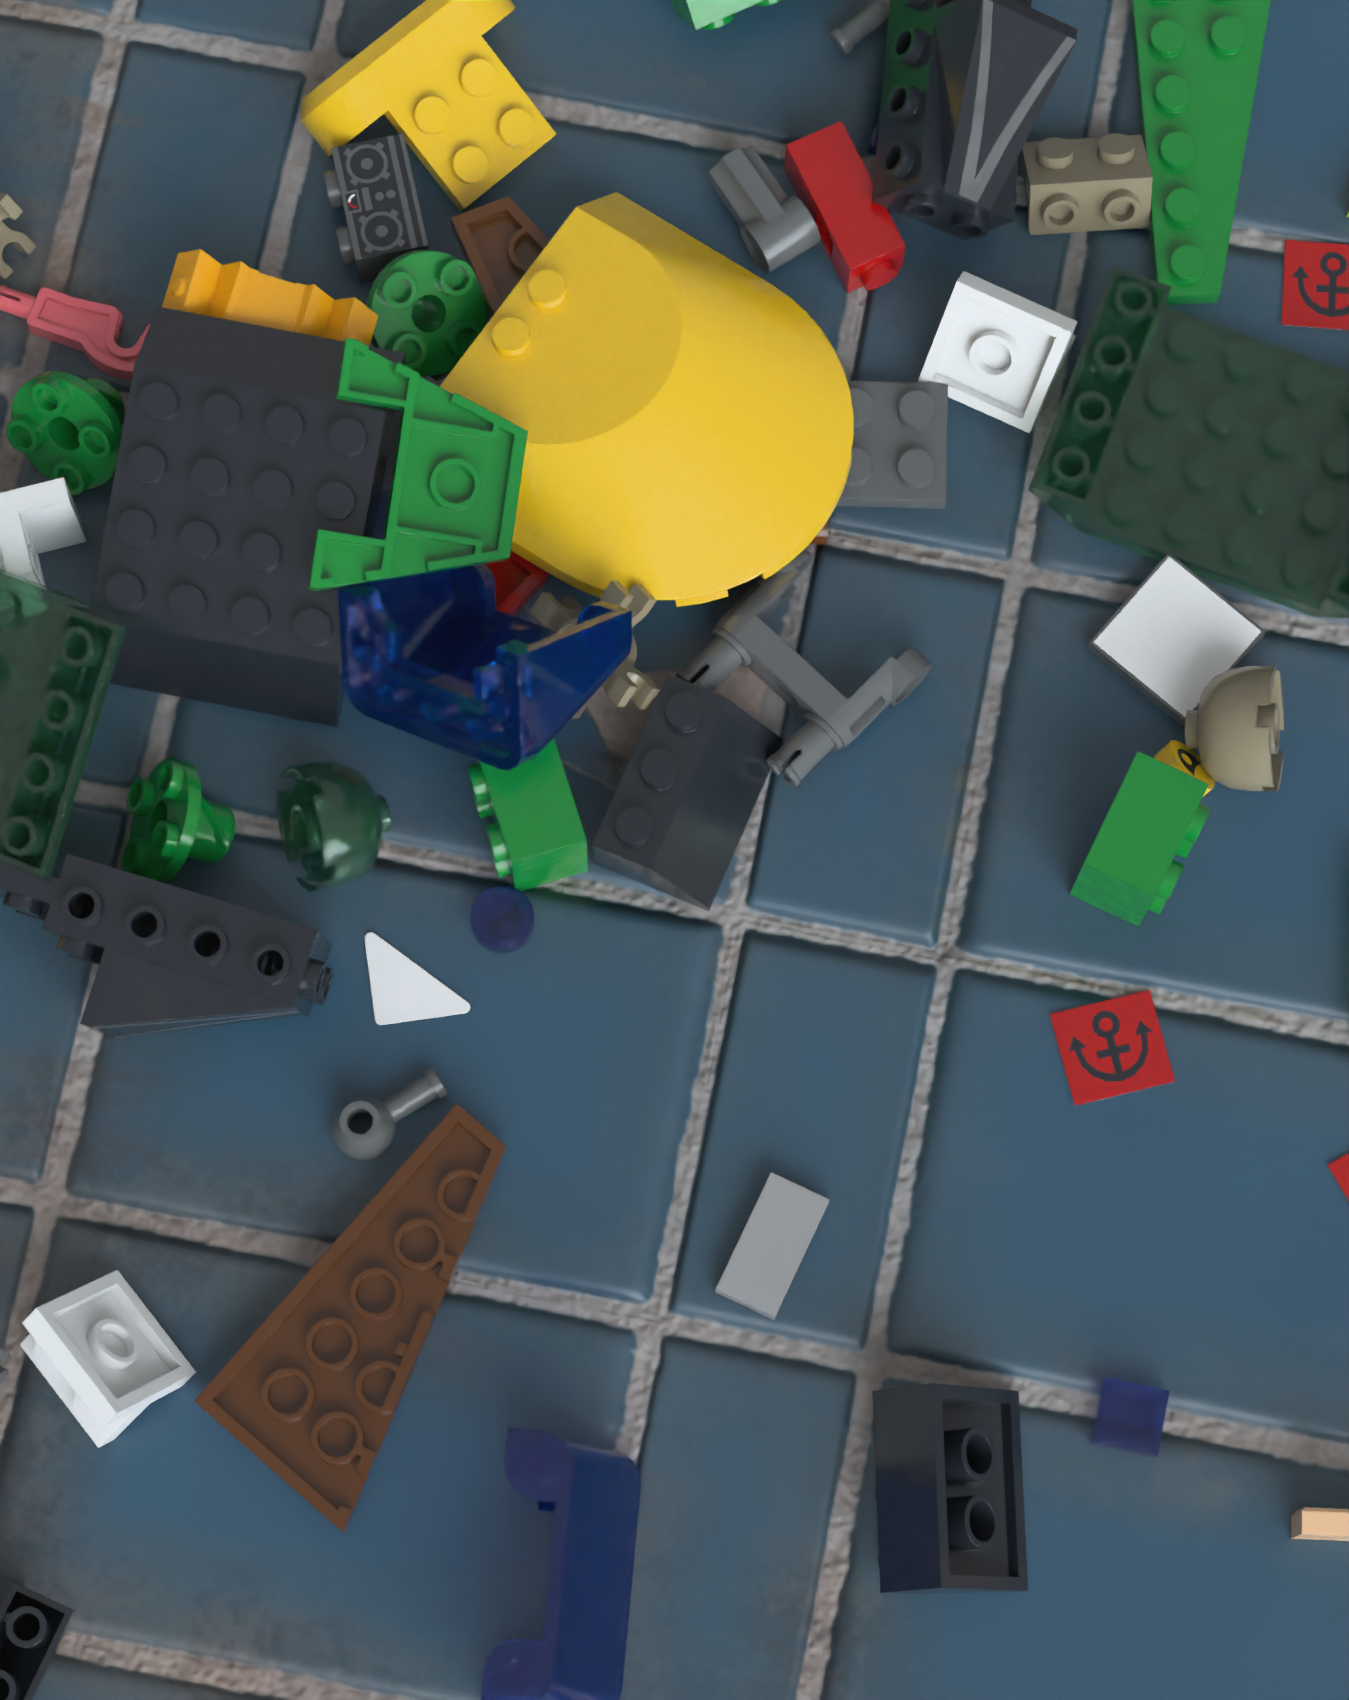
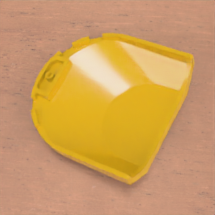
(668, 406)

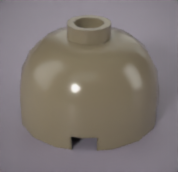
(1240, 728)

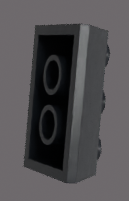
(686, 794)
(949, 1490)

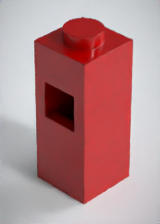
(839, 197)

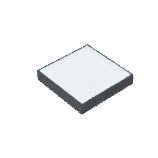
(1174, 638)

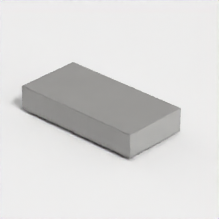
(772, 1246)

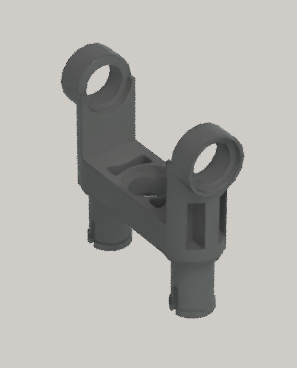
(827, 715)

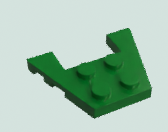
(449, 482)

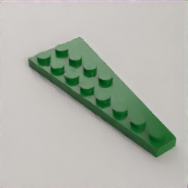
(1195, 109)

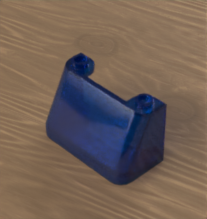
(466, 676)
(589, 1570)

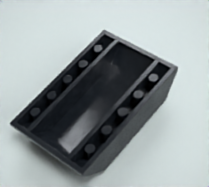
(217, 508)

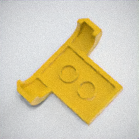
(441, 91)

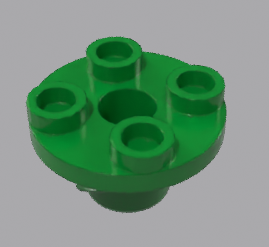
(427, 309)
(68, 428)
(174, 822)

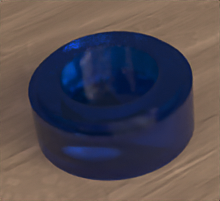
(502, 919)

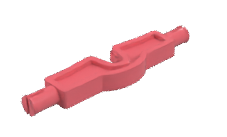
(76, 324)

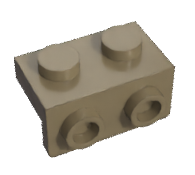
(1086, 184)

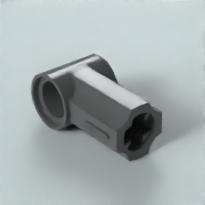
(770, 222)

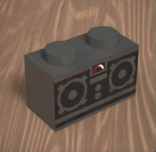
(378, 201)

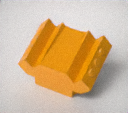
(250, 297)

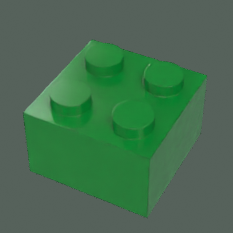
(534, 819)
(1145, 828)

